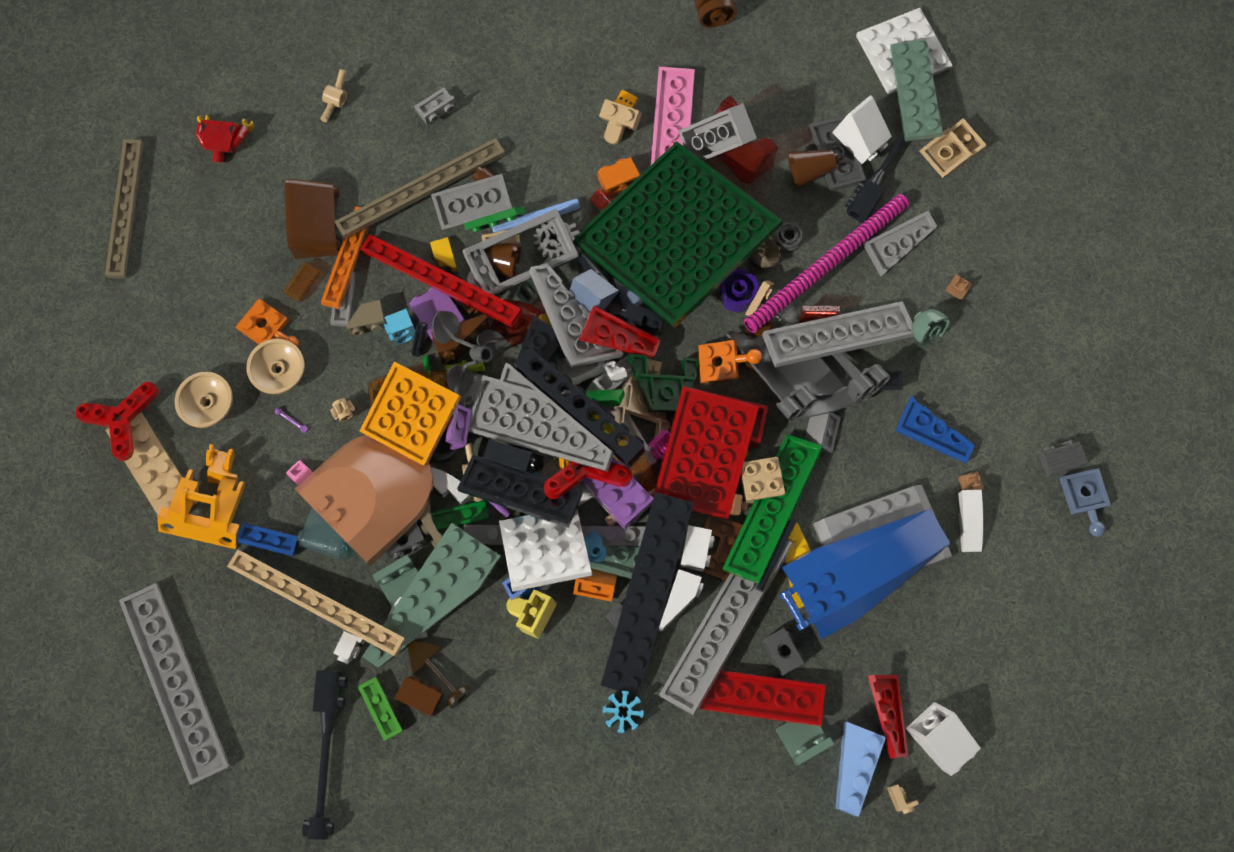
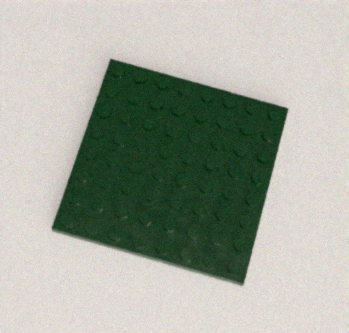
(677, 233)

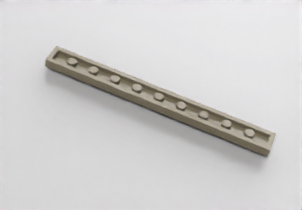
(419, 188)

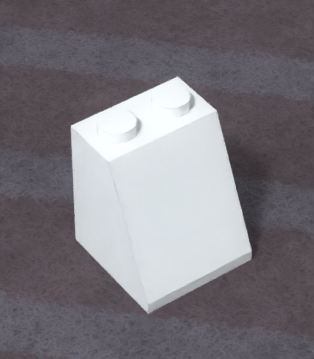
(864, 131)
(943, 738)

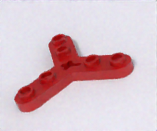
(120, 430)
(570, 477)

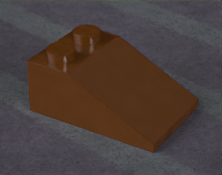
(467, 332)

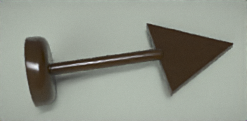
(420, 654)

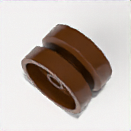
(715, 12)

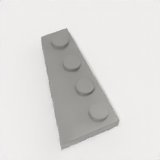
(894, 244)

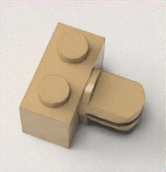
(618, 119)

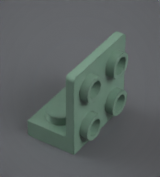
(396, 578)
(803, 740)

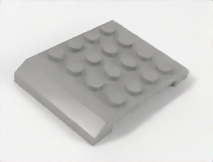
(876, 514)

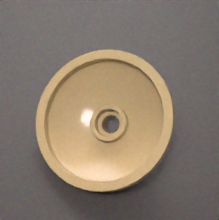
(273, 355)
(194, 394)

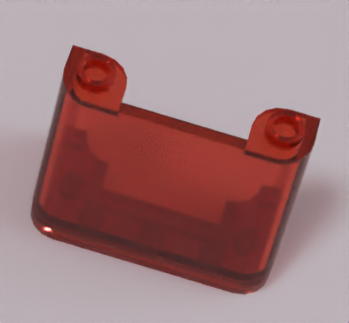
(751, 159)

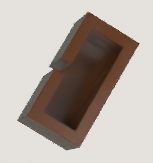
(419, 696)

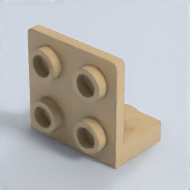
(761, 479)

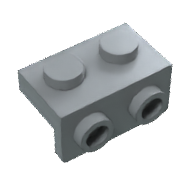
(436, 106)

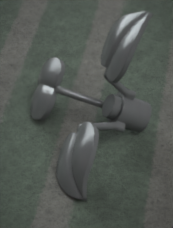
(489, 343)

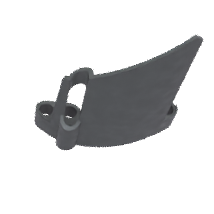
(810, 385)

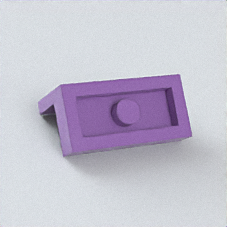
(458, 427)

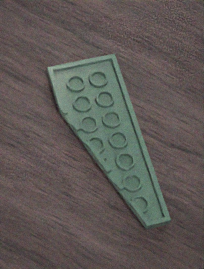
(445, 581)

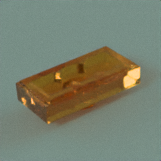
(301, 282)

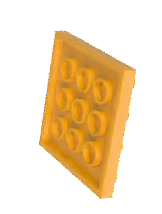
(410, 414)

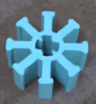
(616, 711)

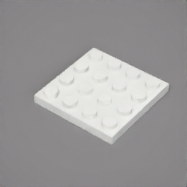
(904, 28)
(543, 551)

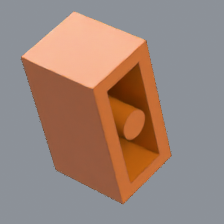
(618, 176)

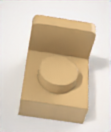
(898, 798)

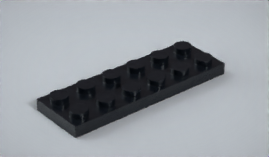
(517, 491)

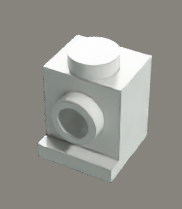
(348, 647)

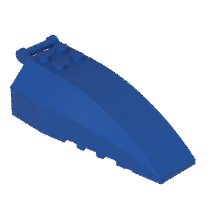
(859, 571)

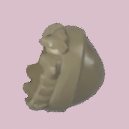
(767, 254)

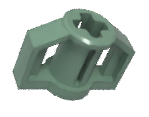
(535, 298)

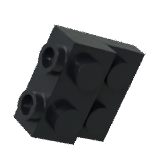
(643, 319)

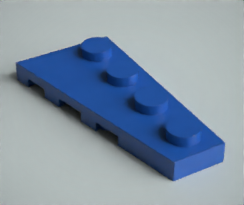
(924, 427)

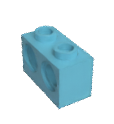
(399, 327)

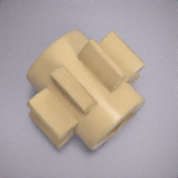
(342, 409)

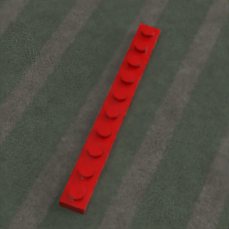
(441, 281)

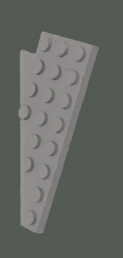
(526, 417)

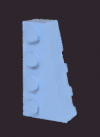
(856, 767)

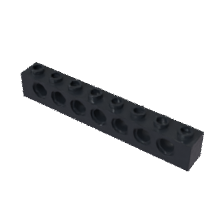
(626, 454)

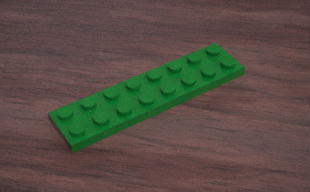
(771, 515)

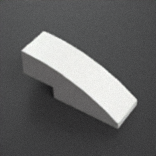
(448, 484)
(971, 520)

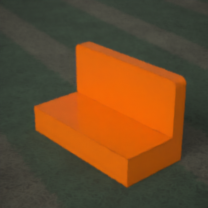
(598, 586)

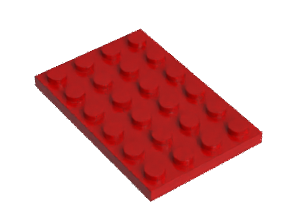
(706, 451)

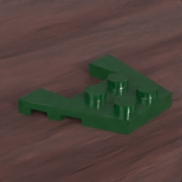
(662, 391)

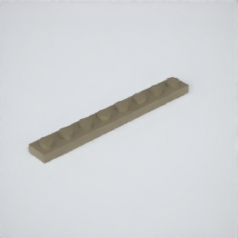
(124, 209)

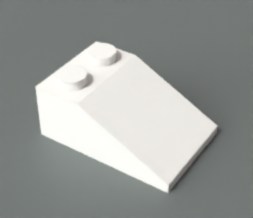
(684, 590)

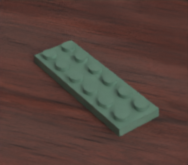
(916, 90)

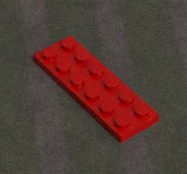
(766, 698)

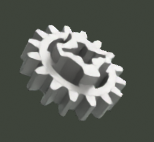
(547, 243)

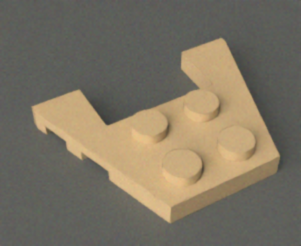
(634, 404)

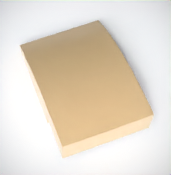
(953, 149)

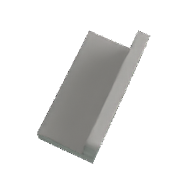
(823, 430)

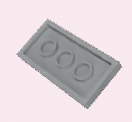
(471, 201)

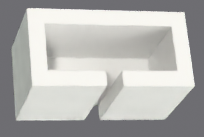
(696, 548)

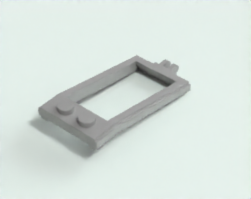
(483, 270)

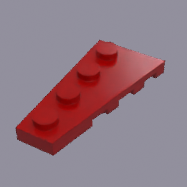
(611, 332)
(890, 712)

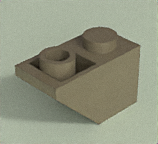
(367, 317)

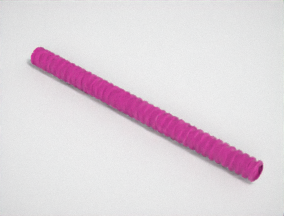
(826, 263)

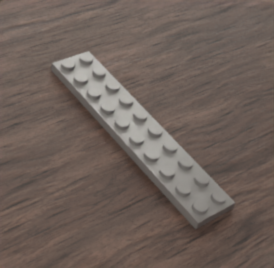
(715, 640)
(174, 684)

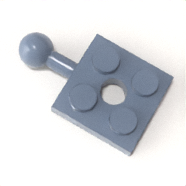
(1096, 500)

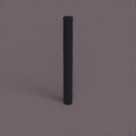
(785, 536)

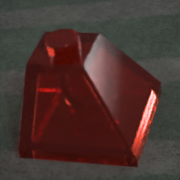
(517, 333)

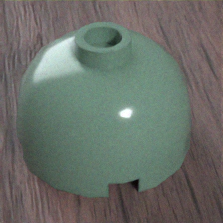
(930, 323)

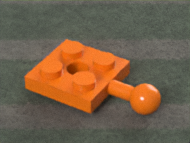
(272, 330)
(729, 368)

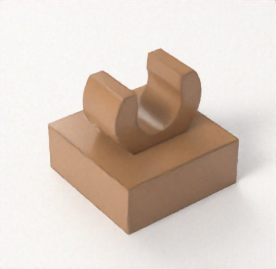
(958, 287)
(971, 481)
(738, 506)

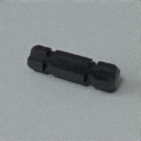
(419, 338)

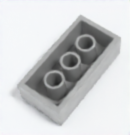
(718, 133)

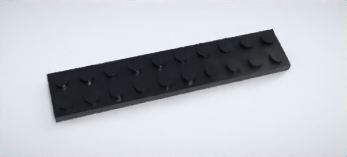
(647, 594)

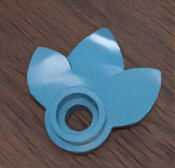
(593, 543)

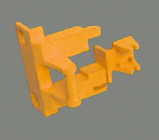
(222, 505)

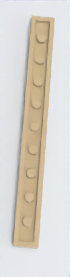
(317, 603)

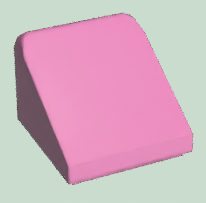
(299, 472)

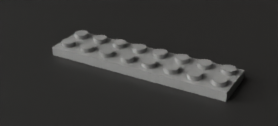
(838, 334)

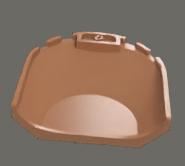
(369, 494)

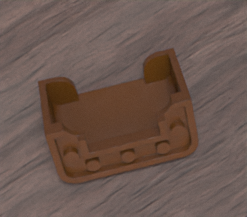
(311, 218)

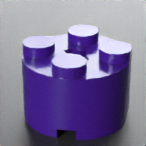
(747, 286)

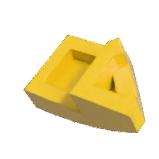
(443, 253)

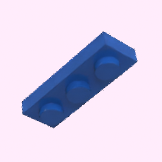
(267, 539)

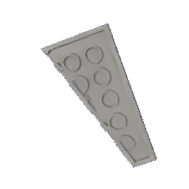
(568, 319)

